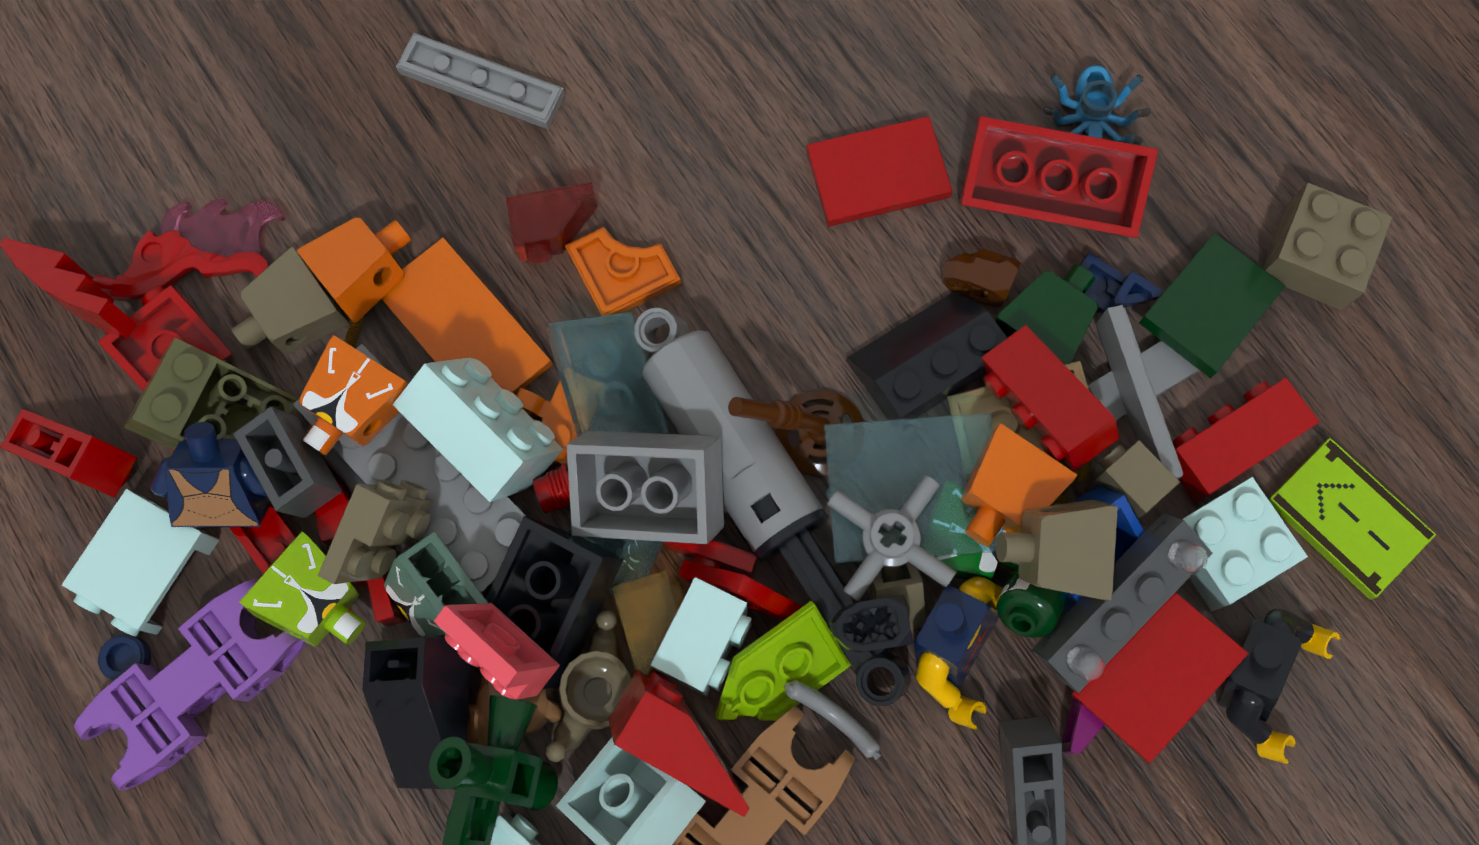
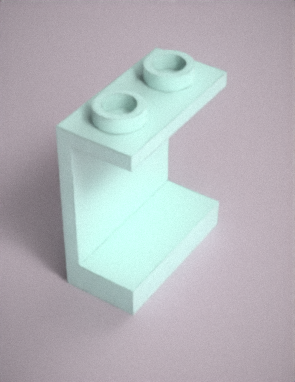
(134, 563)

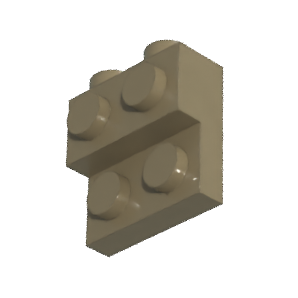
(371, 528)

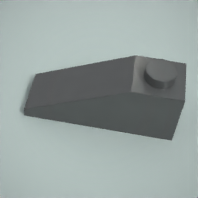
(1033, 781)

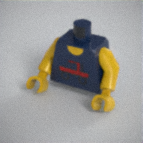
(953, 642)

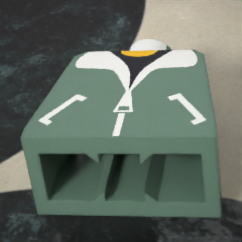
(426, 581)

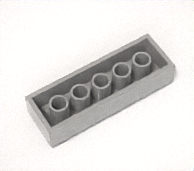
(462, 518)

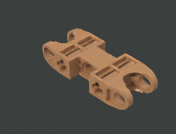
(768, 800)

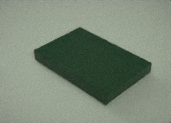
(1212, 305)

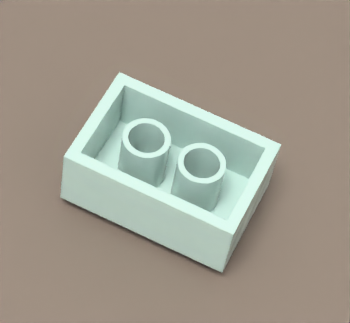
(478, 426)

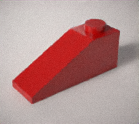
(69, 452)

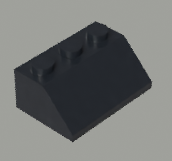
(927, 357)
(553, 588)

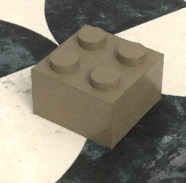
(1327, 246)

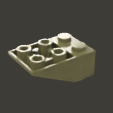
(200, 388)

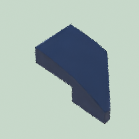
(1114, 288)

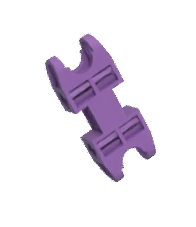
(161, 706)

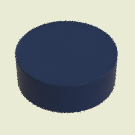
(121, 653)

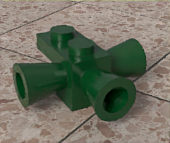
(491, 774)

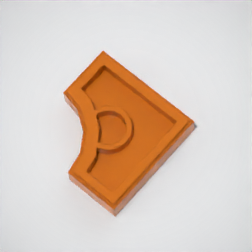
(620, 274)

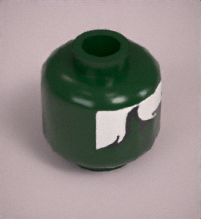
(1029, 608)

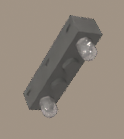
(1141, 585)

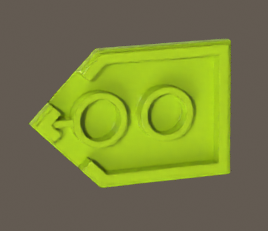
(793, 650)

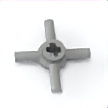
(895, 555)

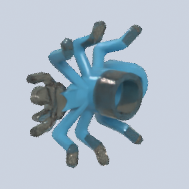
(1094, 104)

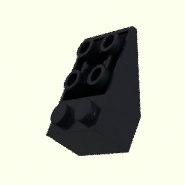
(416, 701)

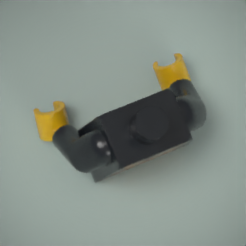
(1263, 673)

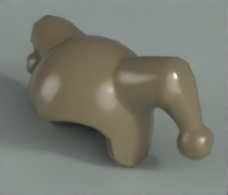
(589, 689)

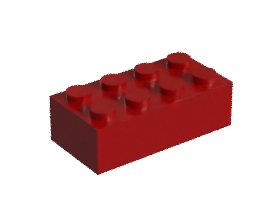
(1058, 177)

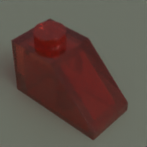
(549, 220)

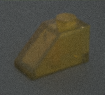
(646, 614)

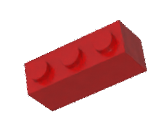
(1049, 399)
(1241, 437)

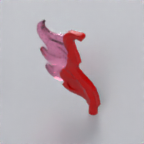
(199, 243)

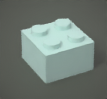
(1246, 544)
(702, 638)
(629, 801)

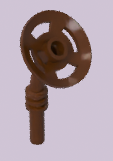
(792, 415)

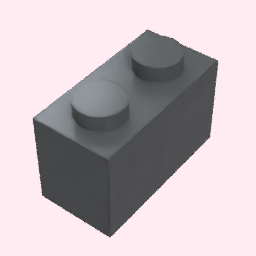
(285, 465)

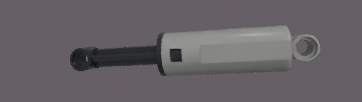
(758, 476)

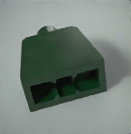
(1053, 311)

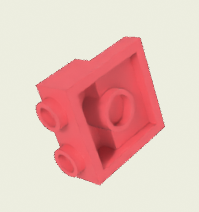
(499, 647)

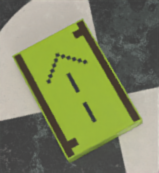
(1350, 518)

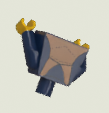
(210, 482)

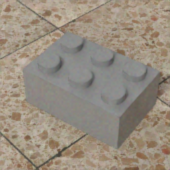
(646, 486)

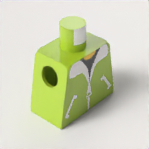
(302, 602)

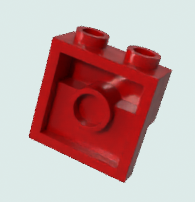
(160, 320)

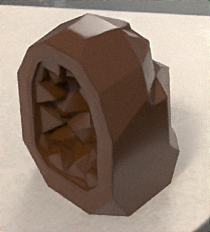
(981, 276)

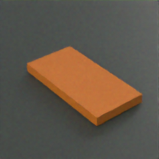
(461, 318)

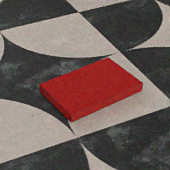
(878, 171)
(1161, 677)

